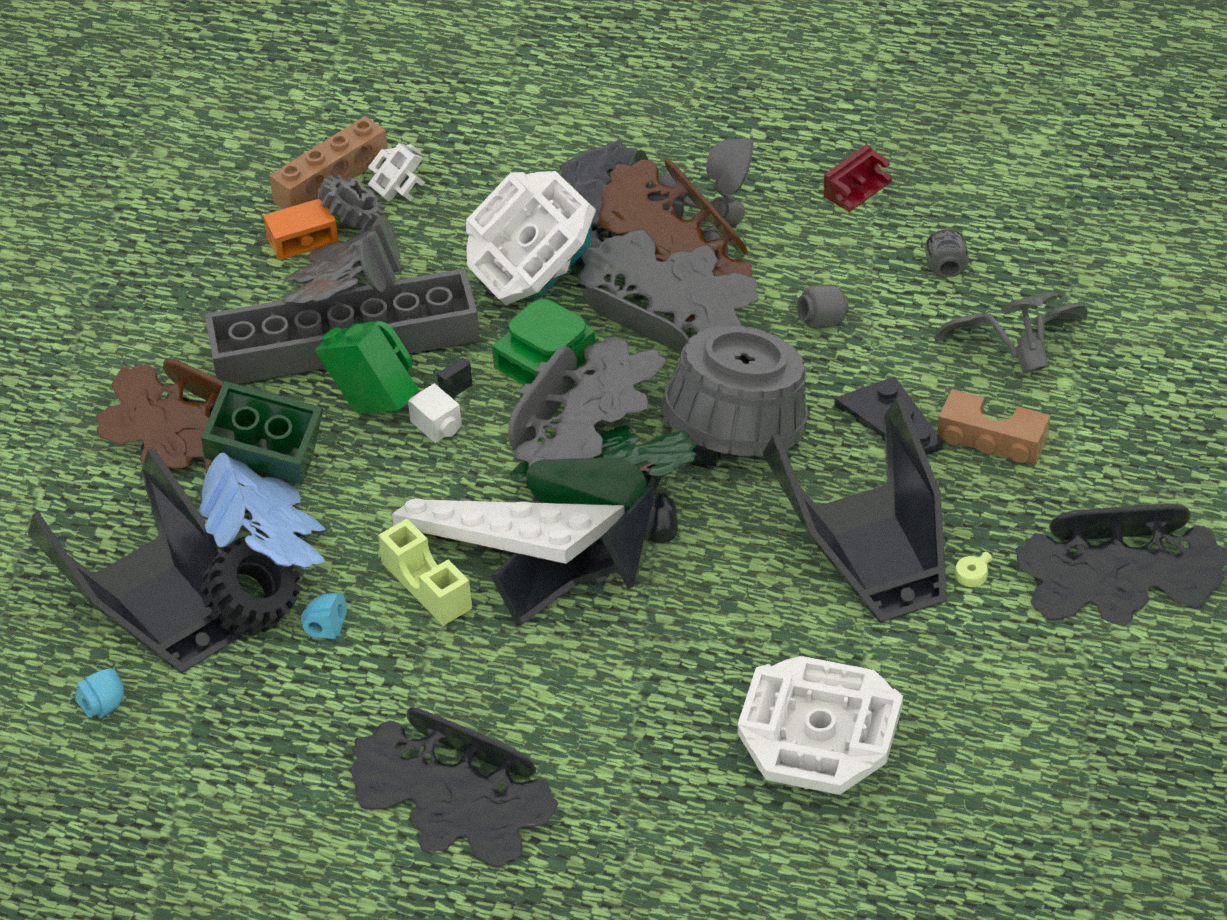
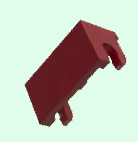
(856, 178)

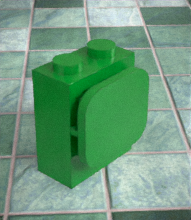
(535, 338)
(368, 366)

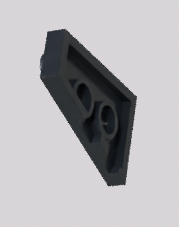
(874, 401)

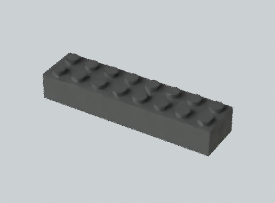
(283, 336)

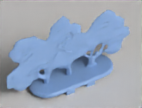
(270, 505)

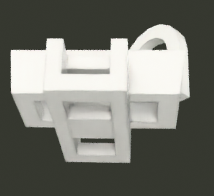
(390, 177)

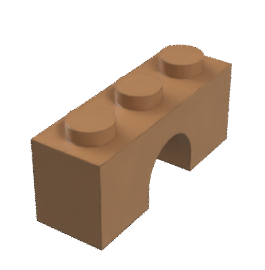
(1017, 438)

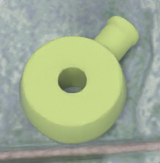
(972, 570)

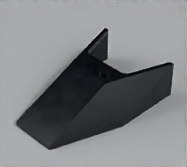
(884, 538)
(533, 582)
(159, 585)

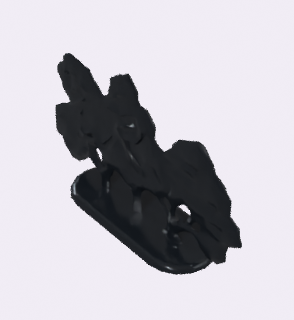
(590, 176)
(1115, 573)
(452, 797)

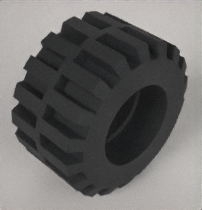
(237, 607)

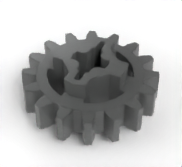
(350, 201)

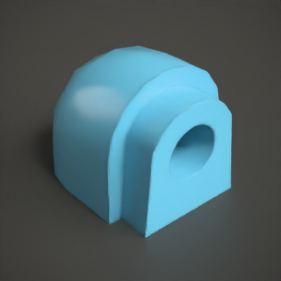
(325, 616)
(100, 693)

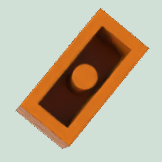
(300, 229)

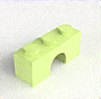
(437, 587)

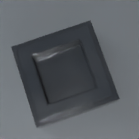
(455, 378)

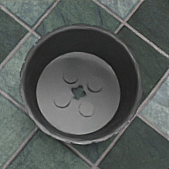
(737, 391)

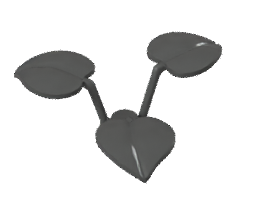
(728, 166)
(1029, 348)

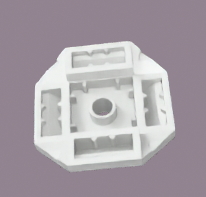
(527, 234)
(818, 723)

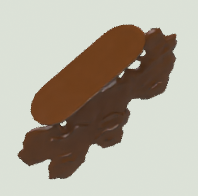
(629, 209)
(165, 424)

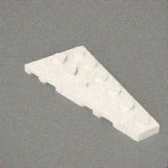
(524, 528)

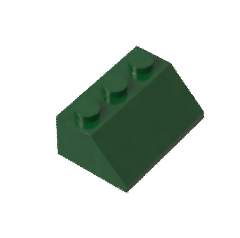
(263, 431)

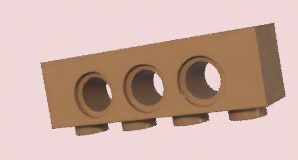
(342, 154)

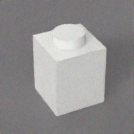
(435, 413)

